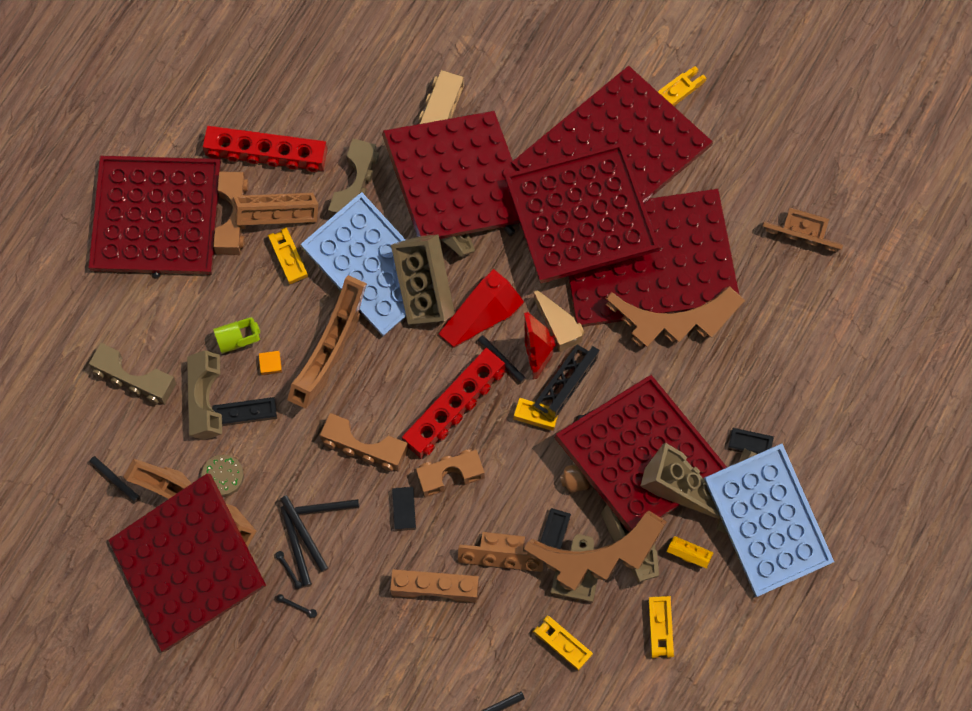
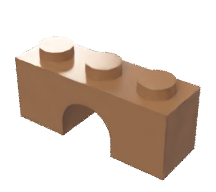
(465, 464)

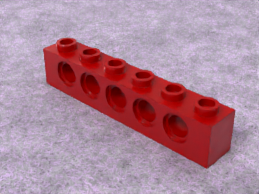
(257, 141)
(484, 362)

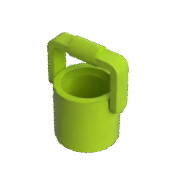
(230, 336)

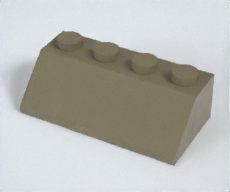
(423, 279)

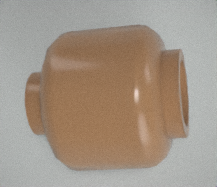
(574, 479)

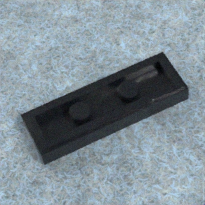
(247, 411)

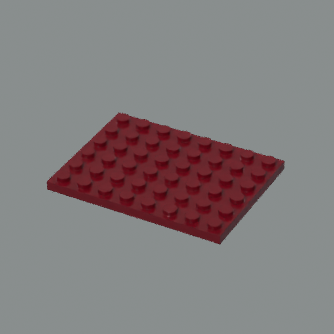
(628, 112)
(681, 276)

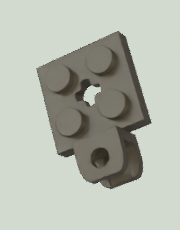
(587, 588)

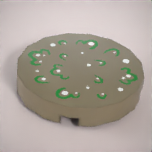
(226, 473)

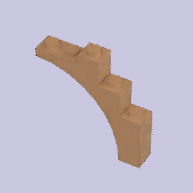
(707, 318)
(330, 347)
(170, 482)
(575, 564)

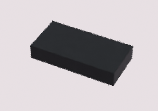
(749, 440)
(404, 508)
(555, 528)

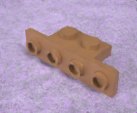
(804, 226)
(499, 551)

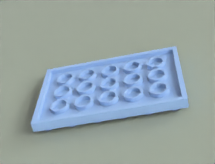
(359, 246)
(768, 520)

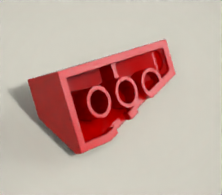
(487, 305)
(538, 344)

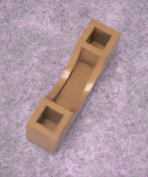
(228, 237)
(388, 452)
(452, 586)

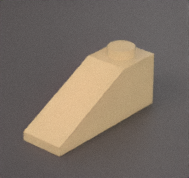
(559, 322)

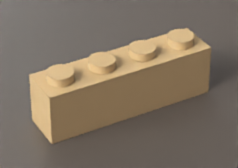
(444, 97)

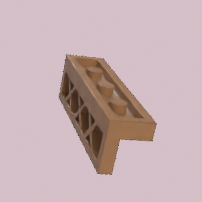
(275, 208)

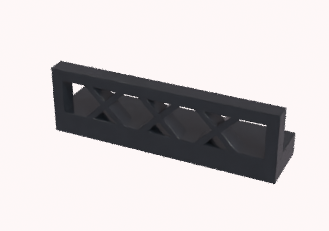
(569, 384)

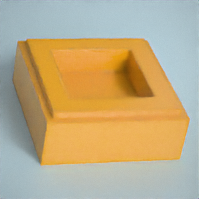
(270, 362)

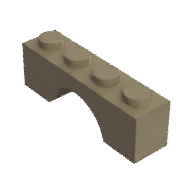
(361, 158)
(202, 372)
(154, 385)

